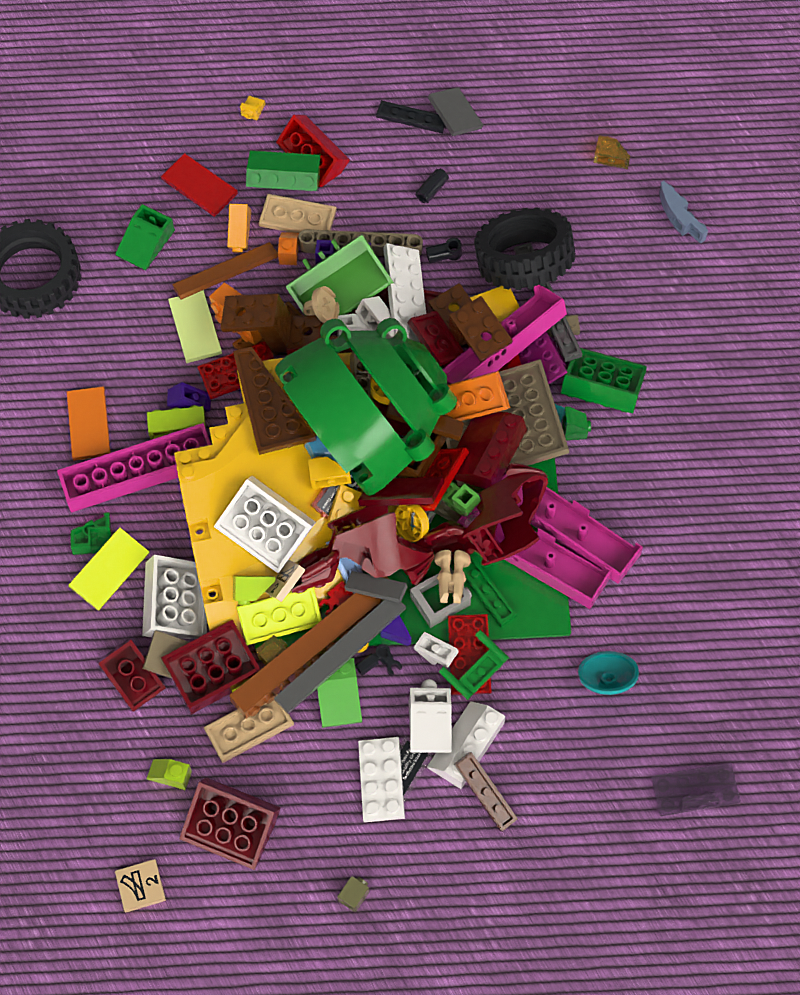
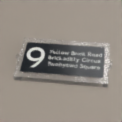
(412, 766)

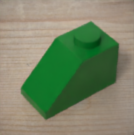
(575, 424)

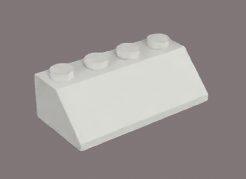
(471, 733)

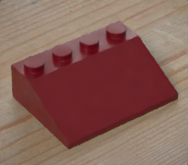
(491, 446)
(211, 666)
(229, 823)

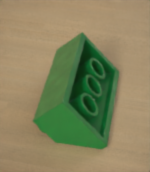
(283, 170)

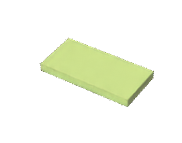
(195, 327)

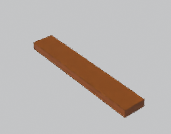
(225, 270)

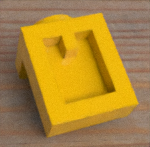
(252, 108)

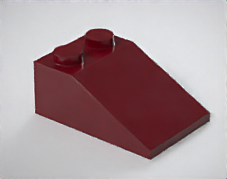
(125, 671)

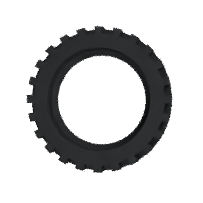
(529, 268)
(58, 289)

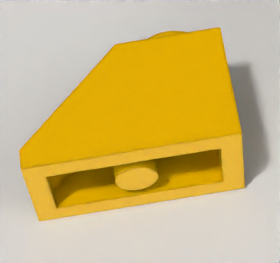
(327, 473)

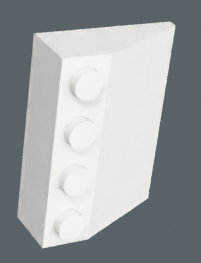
(264, 524)
(173, 599)

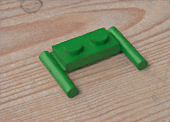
(480, 671)

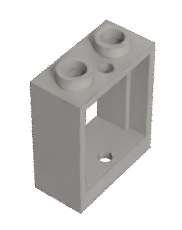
(424, 608)

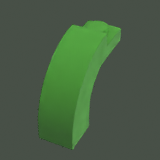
(461, 499)

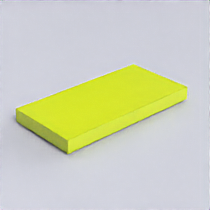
(109, 569)
(277, 618)

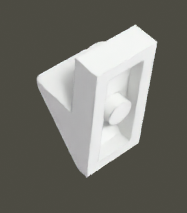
(435, 650)

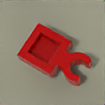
(336, 597)

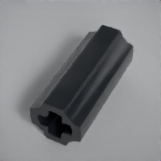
(432, 185)

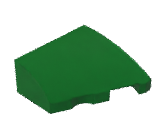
(91, 536)

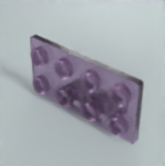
(695, 789)

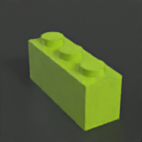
(170, 421)

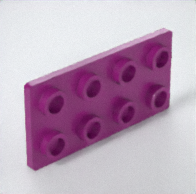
(551, 358)

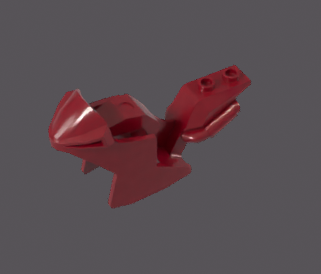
(496, 506)
(370, 541)

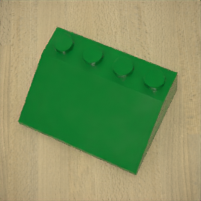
(604, 380)

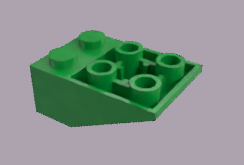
(145, 237)

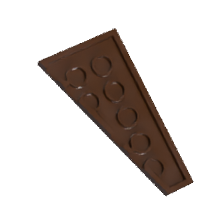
(271, 413)

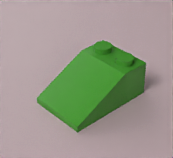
(340, 697)

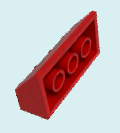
(305, 137)

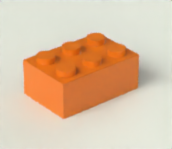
(217, 304)

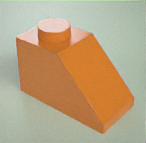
(288, 248)

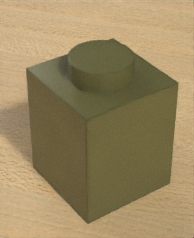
(354, 893)

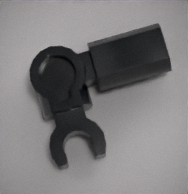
(381, 654)

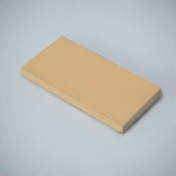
(295, 215)
(235, 734)

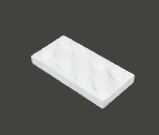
(381, 779)

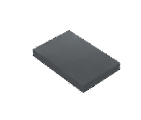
(455, 111)

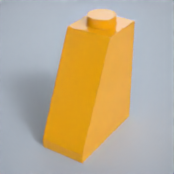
(238, 227)

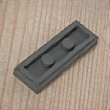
(376, 587)

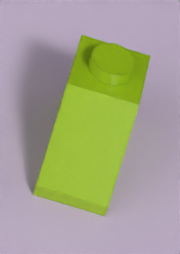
(250, 587)
(170, 773)

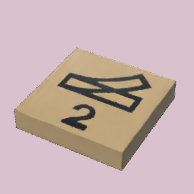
(285, 580)
(140, 885)

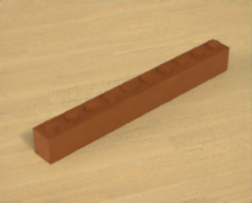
(301, 654)

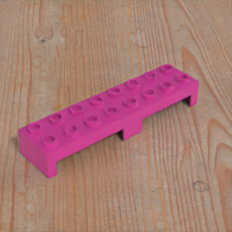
(522, 326)
(583, 534)
(558, 567)

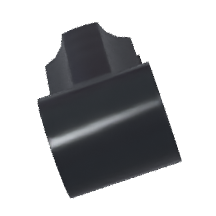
(444, 252)

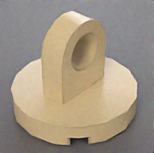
(322, 304)

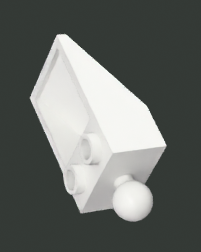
(430, 718)

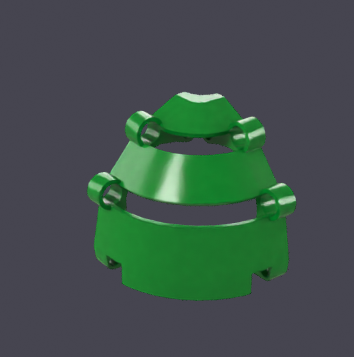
(346, 415)

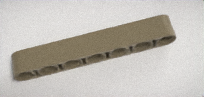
(374, 238)

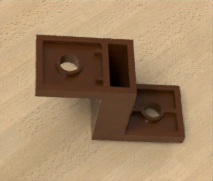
(271, 319)
(471, 322)

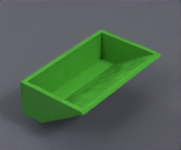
(349, 272)

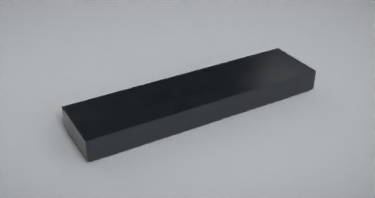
(410, 116)

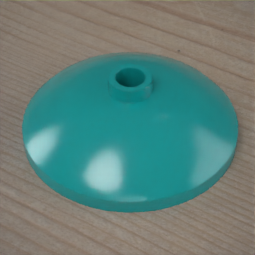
(608, 672)

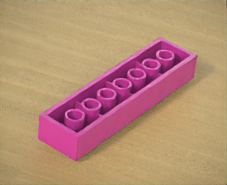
(128, 468)

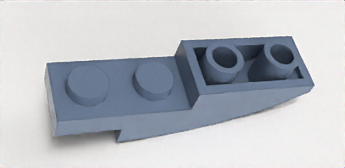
(676, 211)

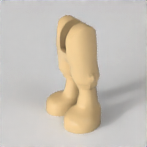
(450, 582)

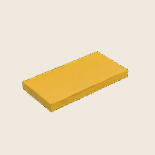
(500, 301)

